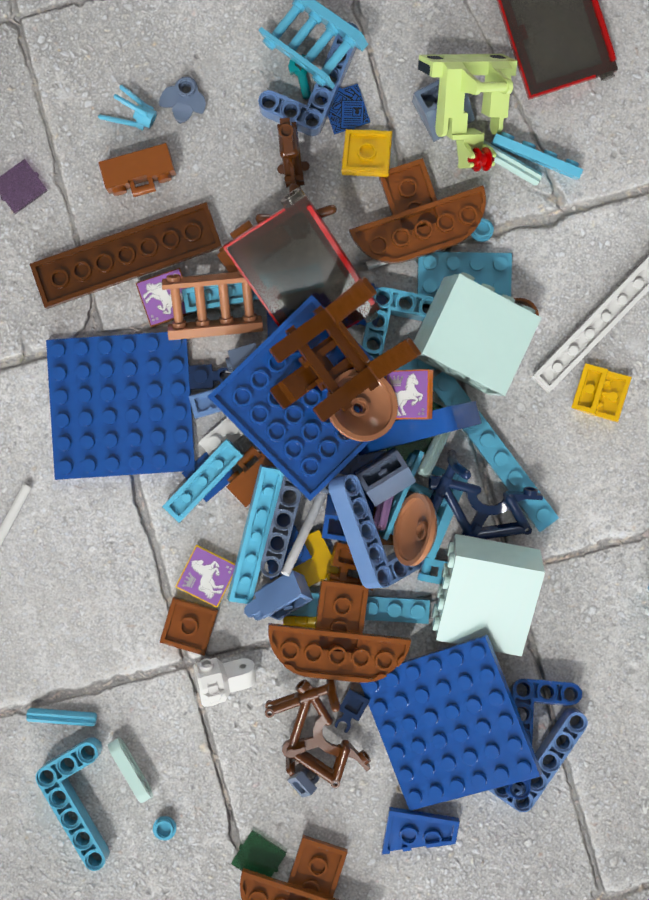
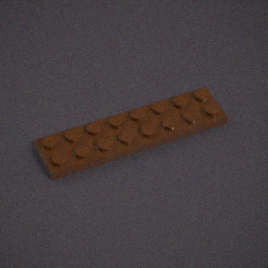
(125, 255)

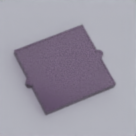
(20, 186)

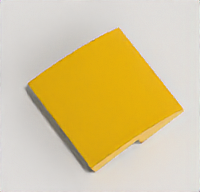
(601, 392)

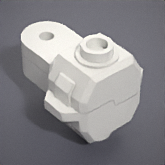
(219, 679)

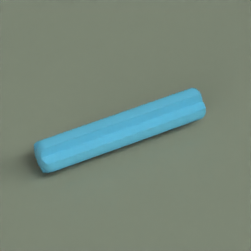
(61, 717)

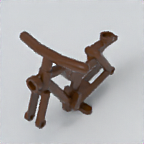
(292, 164)
(296, 749)

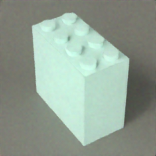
(476, 334)
(488, 591)

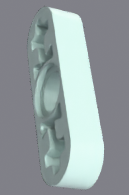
(130, 770)

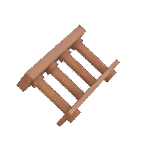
(204, 326)

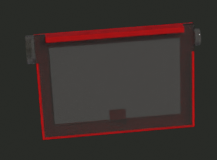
(558, 43)
(295, 258)

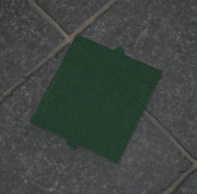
(258, 855)

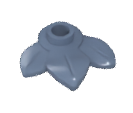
(183, 103)

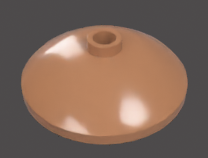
(376, 413)
(415, 529)

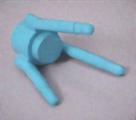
(144, 113)

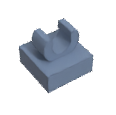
(302, 784)

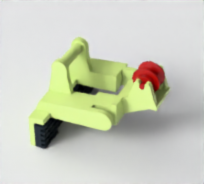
(455, 80)

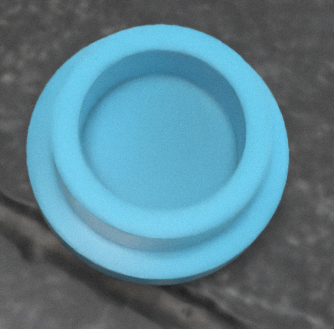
(483, 231)
(164, 828)

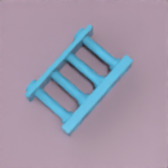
(334, 26)
(444, 512)

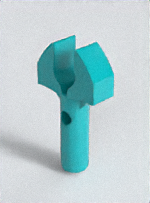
(302, 78)

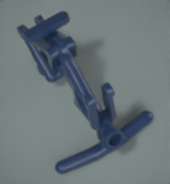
(442, 489)

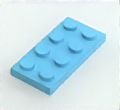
(486, 268)

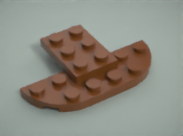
(417, 219)
(337, 643)
(311, 877)

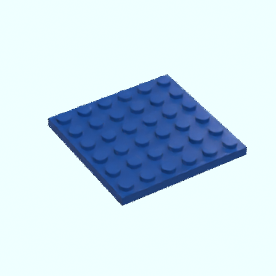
(120, 405)
(291, 437)
(451, 725)

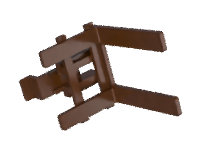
(318, 369)

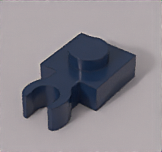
(203, 376)
(352, 707)

